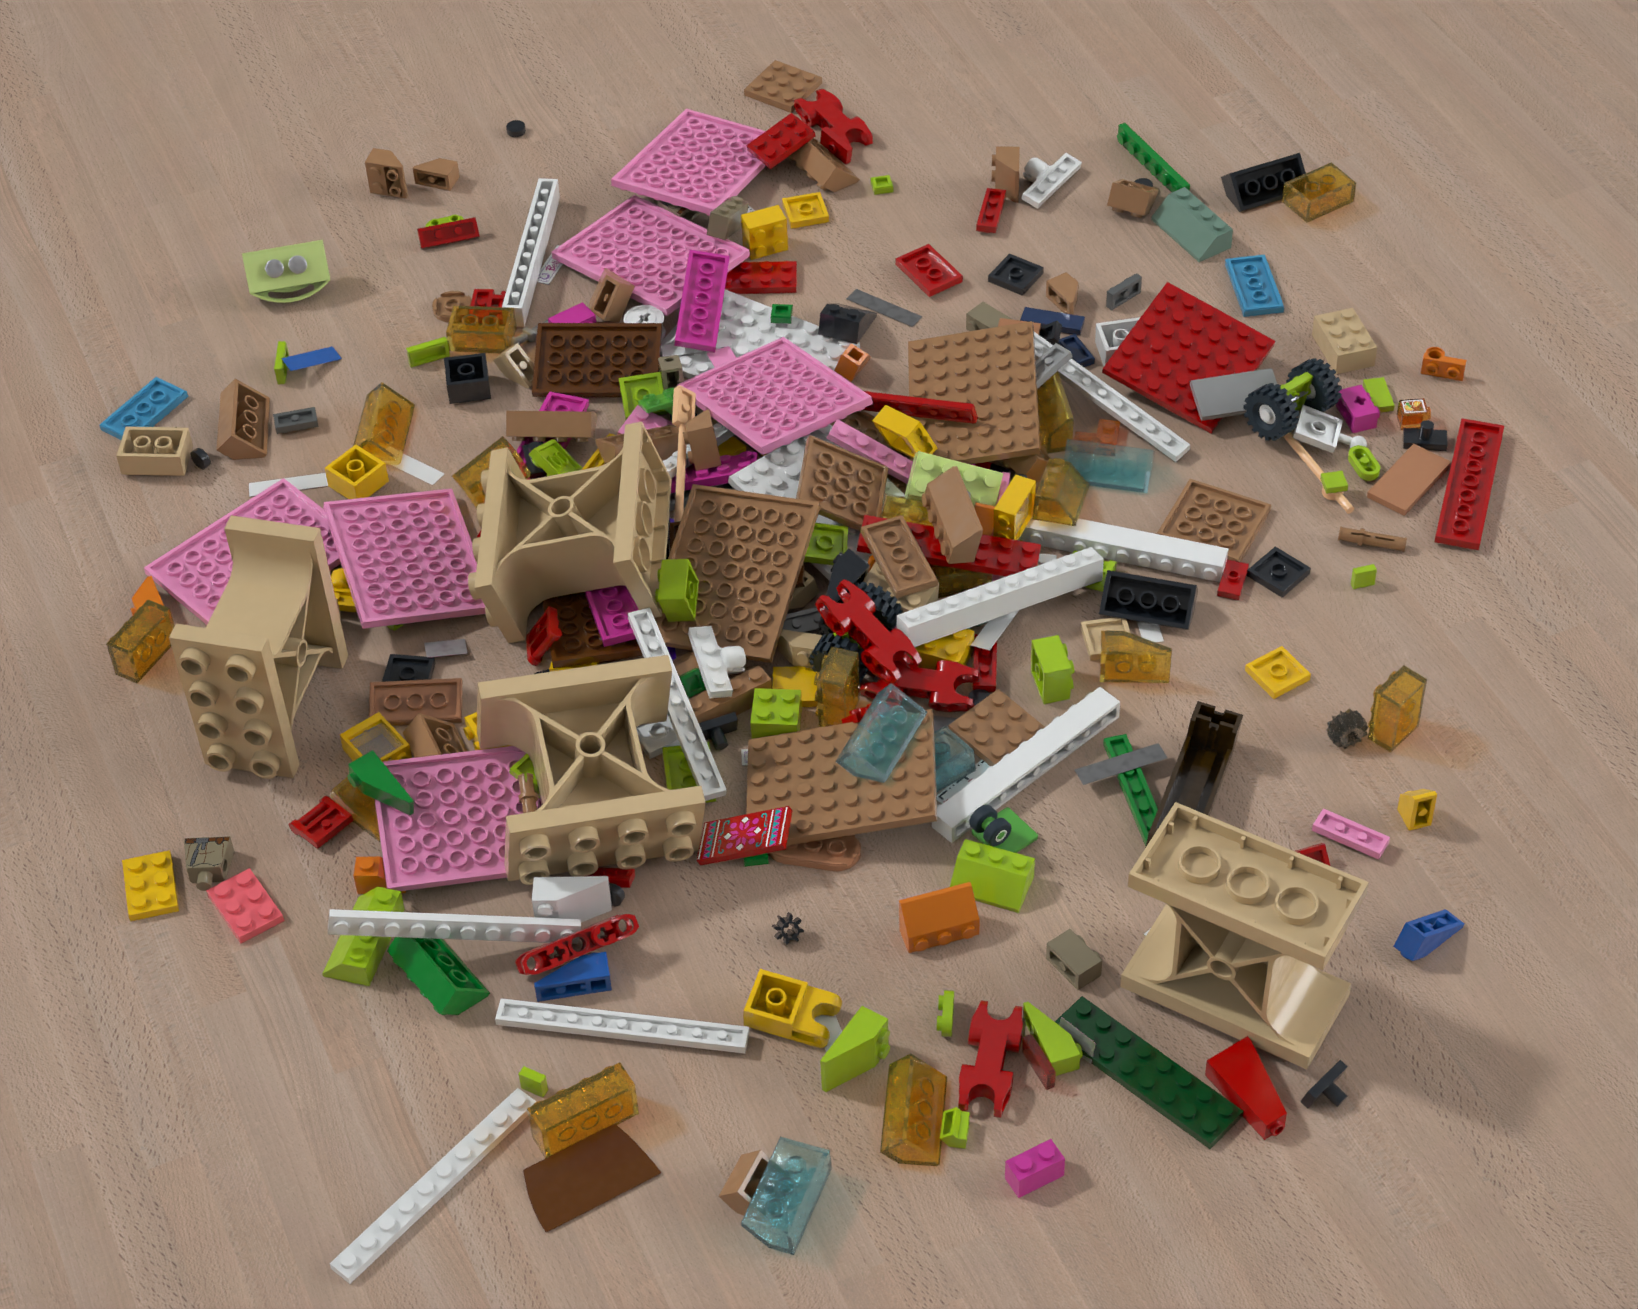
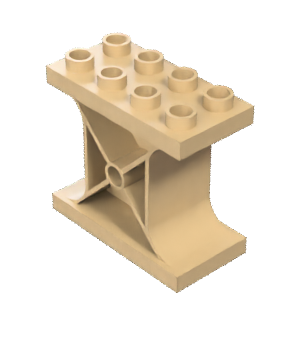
(570, 532)
(260, 647)
(589, 769)
(1242, 934)

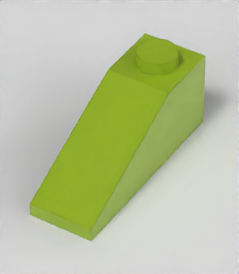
(1053, 1040)

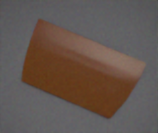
(586, 1176)

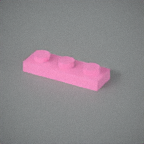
(1350, 833)

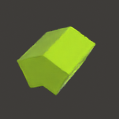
(955, 1128)

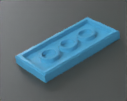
(1254, 285)
(145, 407)

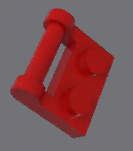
(542, 636)
(324, 826)

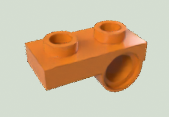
(1439, 365)

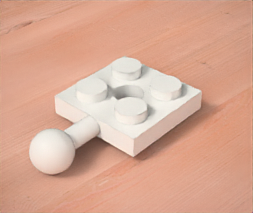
(1329, 434)

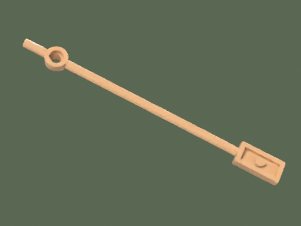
(683, 411)
(1314, 467)

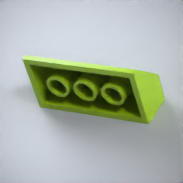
(358, 957)

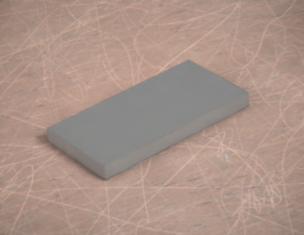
(1226, 394)

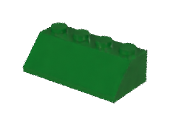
(438, 974)

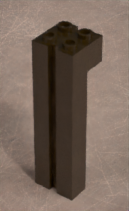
(1200, 762)

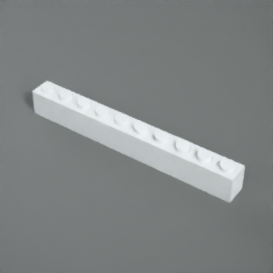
(532, 249)
(1131, 547)
(1001, 597)
(1027, 762)

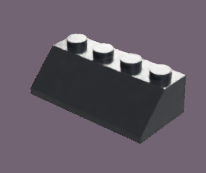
(1262, 182)
(1148, 600)

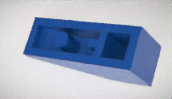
(1426, 934)
(579, 977)

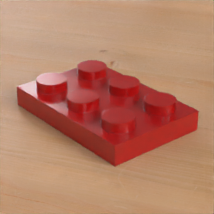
(781, 140)
(929, 270)

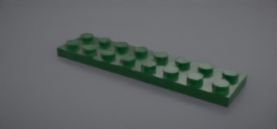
(1153, 1075)

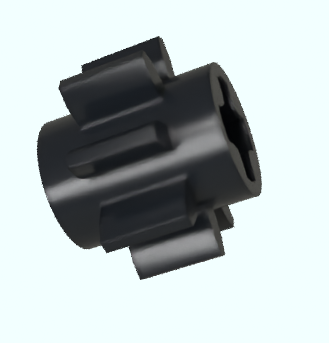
(783, 922)

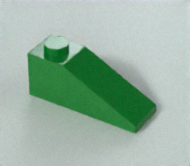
(378, 782)

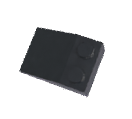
(845, 322)
(847, 567)

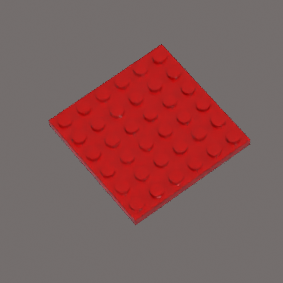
(1184, 342)

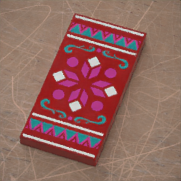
(744, 835)

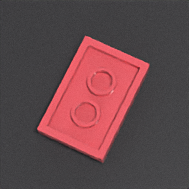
(245, 905)

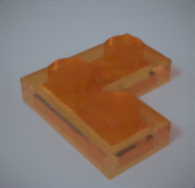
(1106, 433)

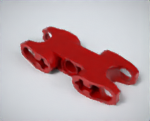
(828, 112)
(857, 620)
(935, 685)
(589, 943)
(987, 1076)

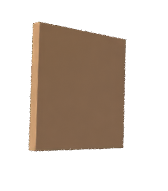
(841, 483)
(1215, 518)

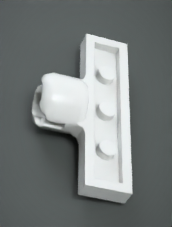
(1047, 178)
(716, 662)

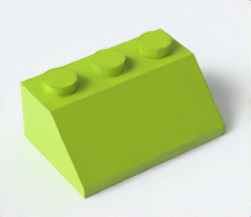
(995, 874)

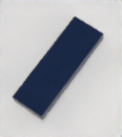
(1070, 323)

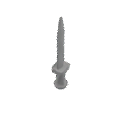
(528, 335)

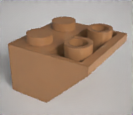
(385, 174)
(610, 296)

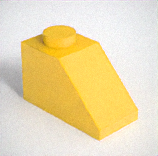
(1417, 808)

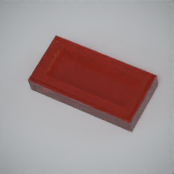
(1039, 1061)

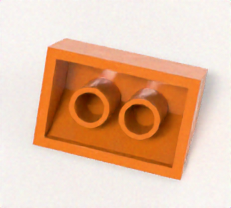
(938, 917)

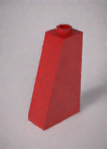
(1244, 1082)

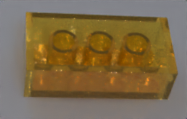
(583, 1109)

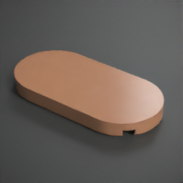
(825, 854)

